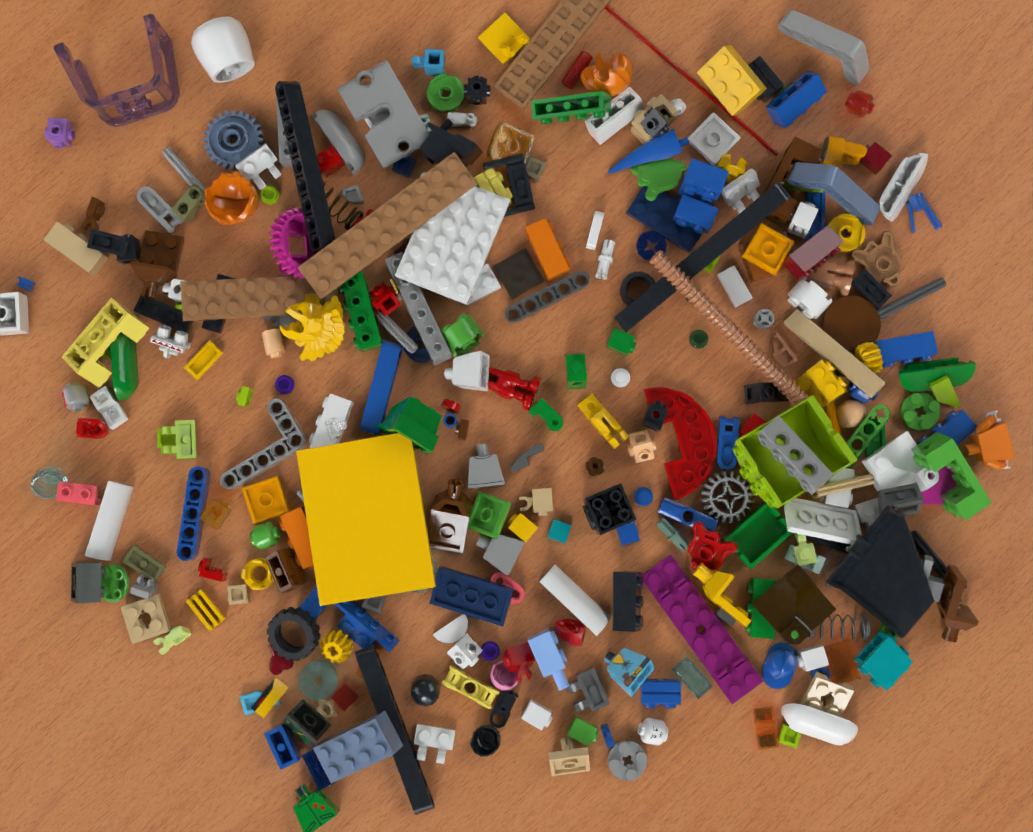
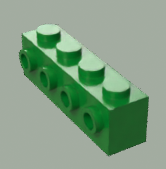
(571, 106)
(362, 313)

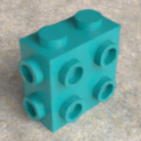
(883, 660)

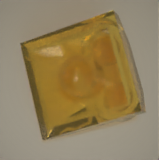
(509, 141)

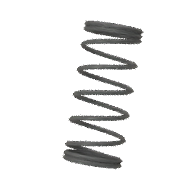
(865, 633)

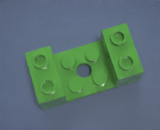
(968, 495)

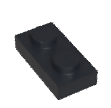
(108, 243)
(871, 289)

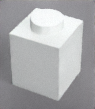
(812, 657)
(537, 715)

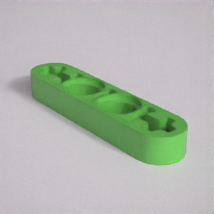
(860, 434)

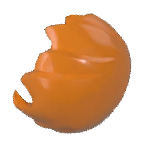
(608, 76)
(231, 199)

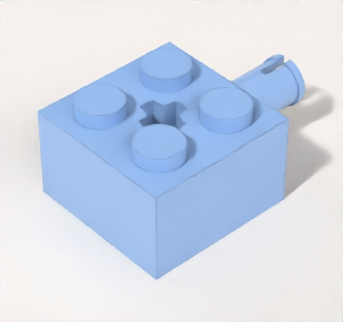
(548, 656)

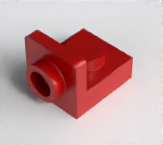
(214, 574)

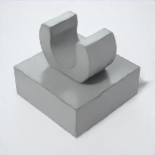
(143, 587)

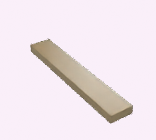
(834, 352)

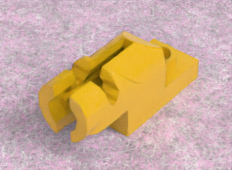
(602, 420)

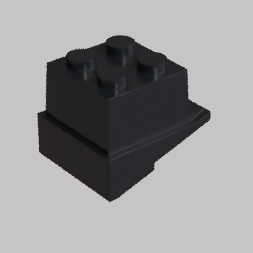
(442, 144)

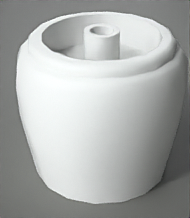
(223, 49)

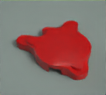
(708, 549)

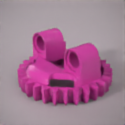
(290, 225)

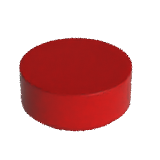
(450, 406)

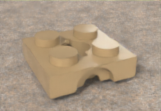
(133, 618)
(821, 686)

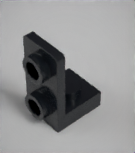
(763, 392)

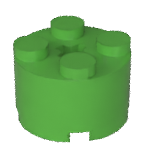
(462, 335)

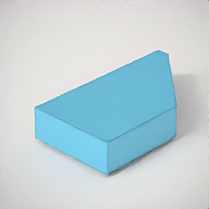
(249, 699)

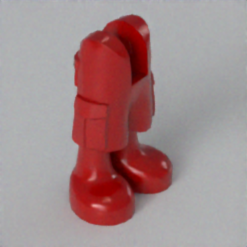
(506, 386)

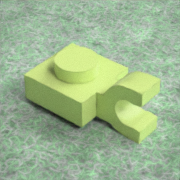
(804, 552)
(175, 637)

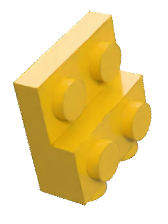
(822, 383)

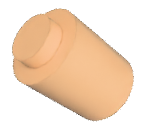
(273, 343)

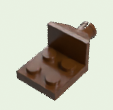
(158, 261)
(450, 518)
(953, 614)

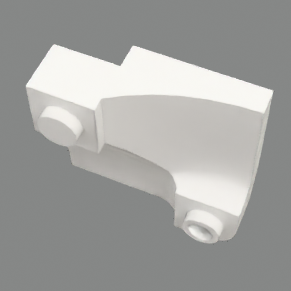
(894, 465)

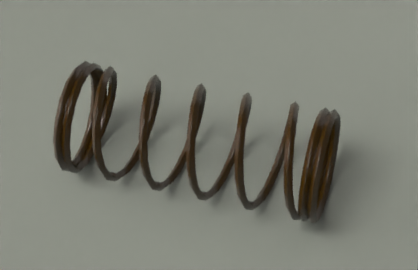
(347, 225)

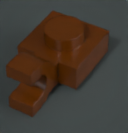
(94, 212)

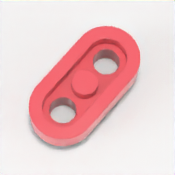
(507, 581)

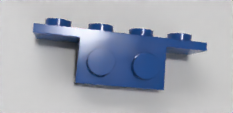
(363, 627)

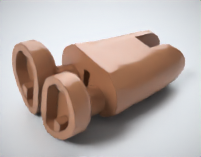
(826, 276)

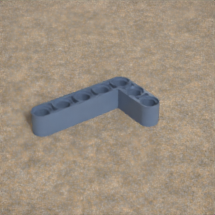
(837, 186)

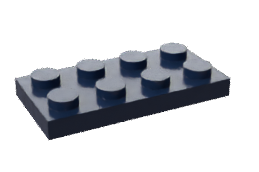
(658, 217)
(471, 596)

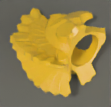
(319, 326)

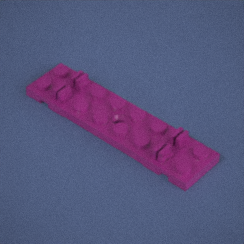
(713, 645)

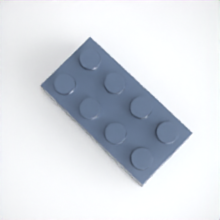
(358, 747)

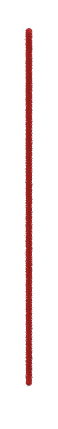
(691, 80)

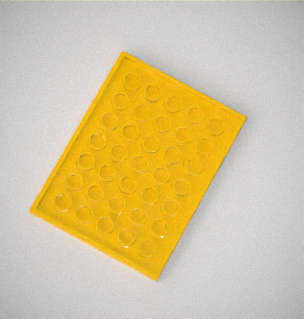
(365, 519)

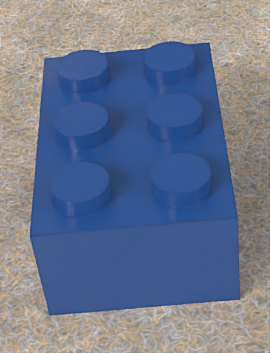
(703, 182)

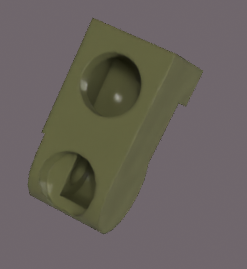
(189, 203)

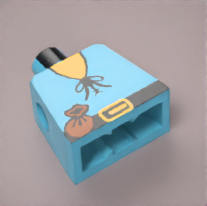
(628, 669)

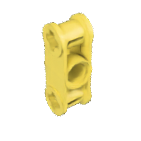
(459, 682)

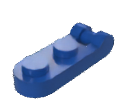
(726, 439)

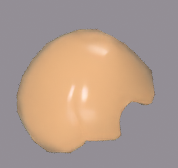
(850, 413)

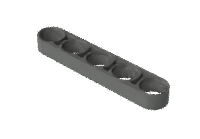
(553, 289)

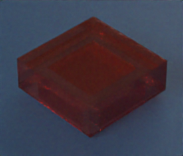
(344, 697)

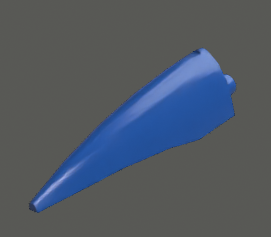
(653, 150)

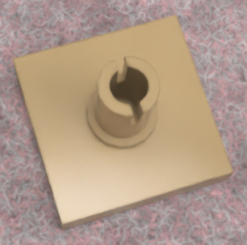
(569, 759)

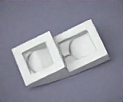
(109, 407)

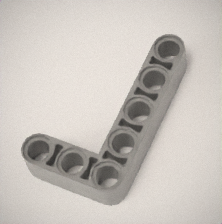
(829, 40)
(270, 451)

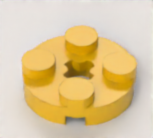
(853, 226)

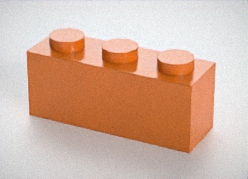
(547, 249)
(297, 529)

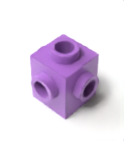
(59, 132)

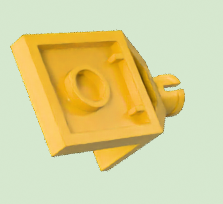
(714, 584)

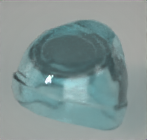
(46, 480)

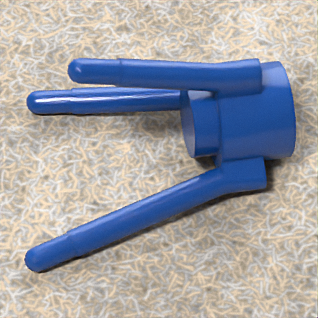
(920, 203)

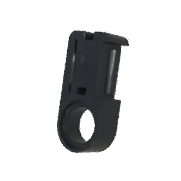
(503, 705)

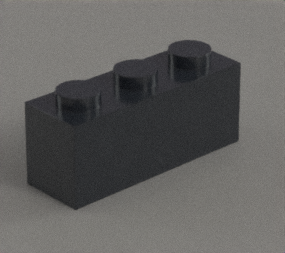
(627, 601)

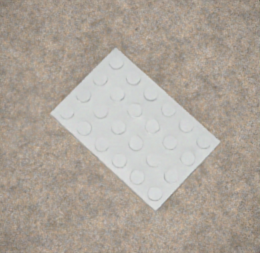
(454, 245)

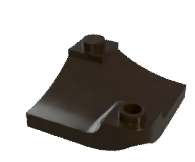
(794, 605)

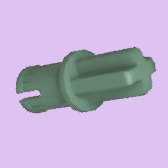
(673, 534)

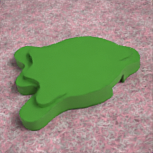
(658, 175)

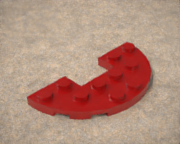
(694, 437)

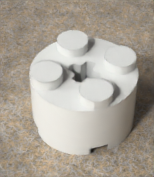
(809, 298)

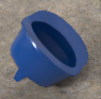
(779, 665)

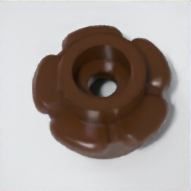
(594, 461)

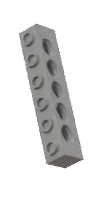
(420, 314)

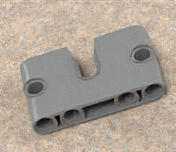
(380, 95)

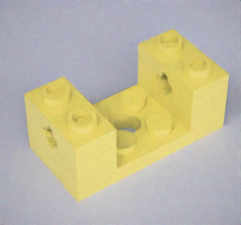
(96, 338)

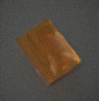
(841, 662)

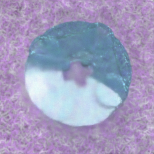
(307, 682)

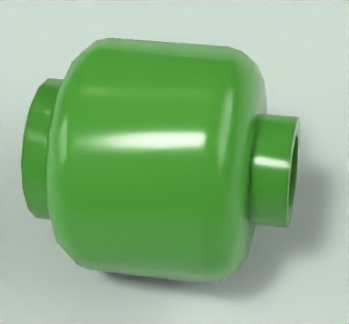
(264, 535)

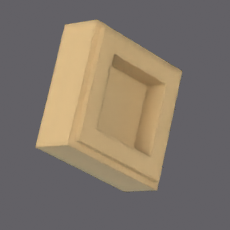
(238, 594)

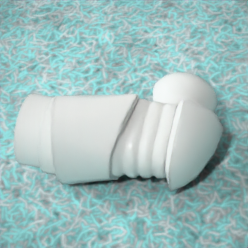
(462, 119)

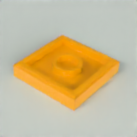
(768, 249)
(265, 499)

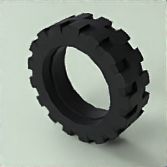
(281, 645)

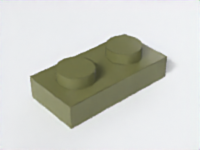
(144, 563)

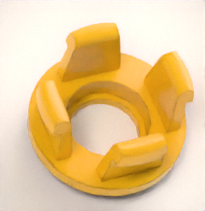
(734, 170)
(247, 574)

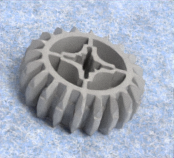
(727, 505)

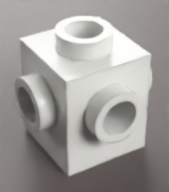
(465, 652)

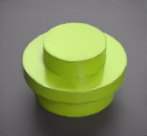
(269, 195)

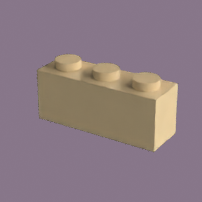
(75, 248)

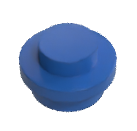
(643, 496)

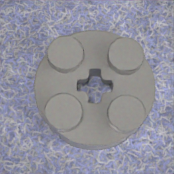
(629, 771)

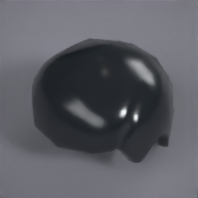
(425, 690)
(485, 740)

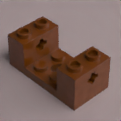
(796, 152)

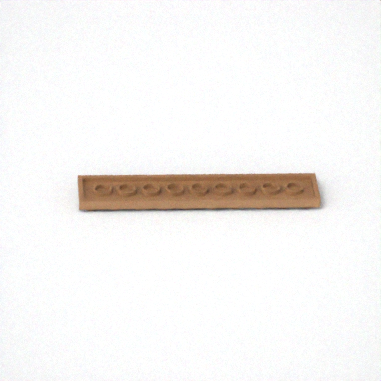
(387, 225)

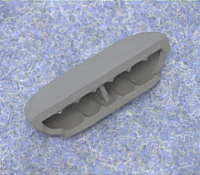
(341, 139)

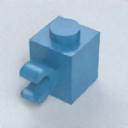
(432, 62)

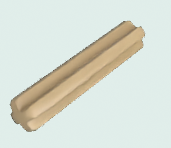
(844, 485)

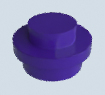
(284, 384)
(490, 650)

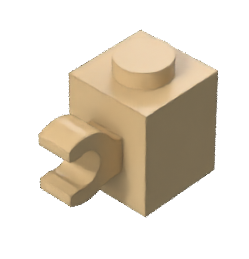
(541, 501)

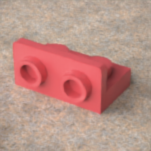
(78, 493)

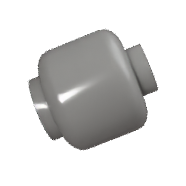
(75, 396)

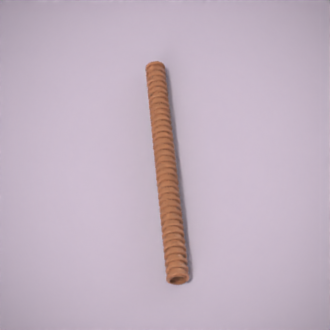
(728, 328)

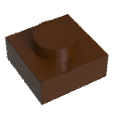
(462, 429)

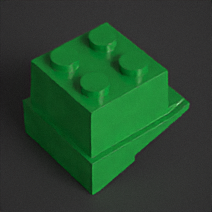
(414, 422)

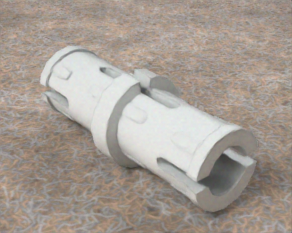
(605, 259)

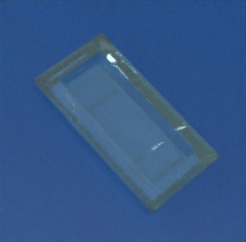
(692, 677)

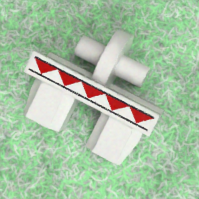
(170, 344)

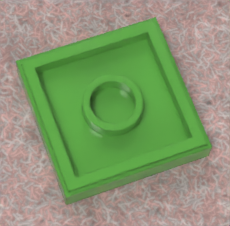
(488, 514)

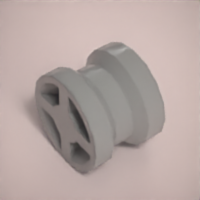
(766, 316)

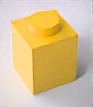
(522, 526)

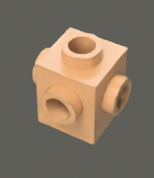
(641, 450)

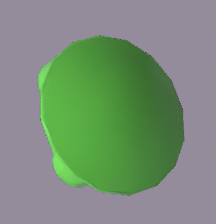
(115, 583)

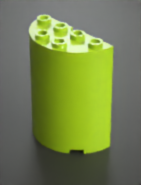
(770, 477)

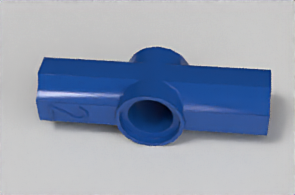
(675, 511)

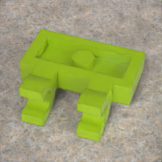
(184, 439)

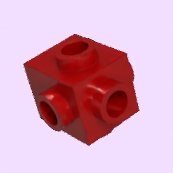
(384, 298)

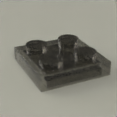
(518, 273)

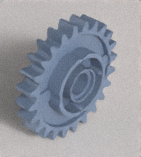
(224, 130)

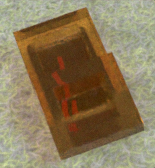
(765, 728)

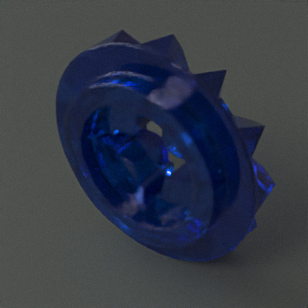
(652, 237)

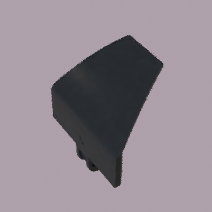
(886, 573)

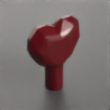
(278, 664)

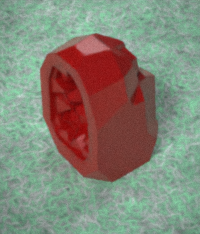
(91, 428)
(570, 631)

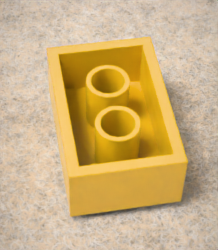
(731, 80)

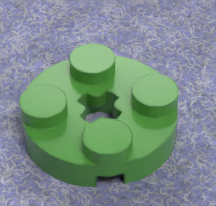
(446, 82)
(909, 415)

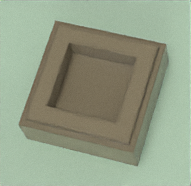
(535, 168)

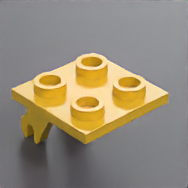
(504, 38)

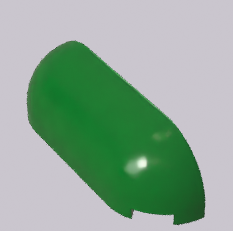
(124, 366)
(917, 376)

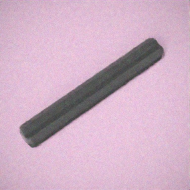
(911, 298)

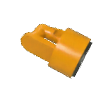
(838, 151)

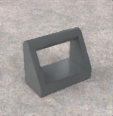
(901, 497)

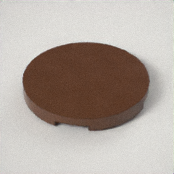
(852, 322)

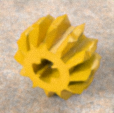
(870, 356)
(336, 646)

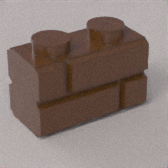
(285, 570)

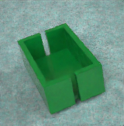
(758, 535)

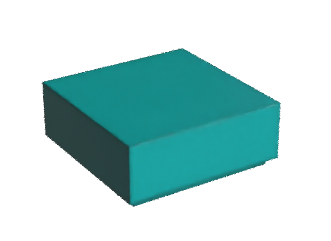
(559, 531)

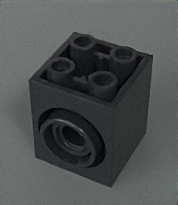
(608, 509)

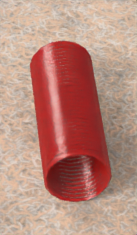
(571, 83)

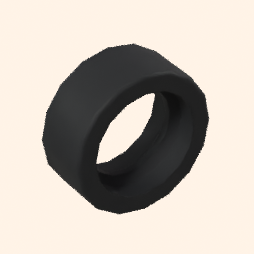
(631, 277)

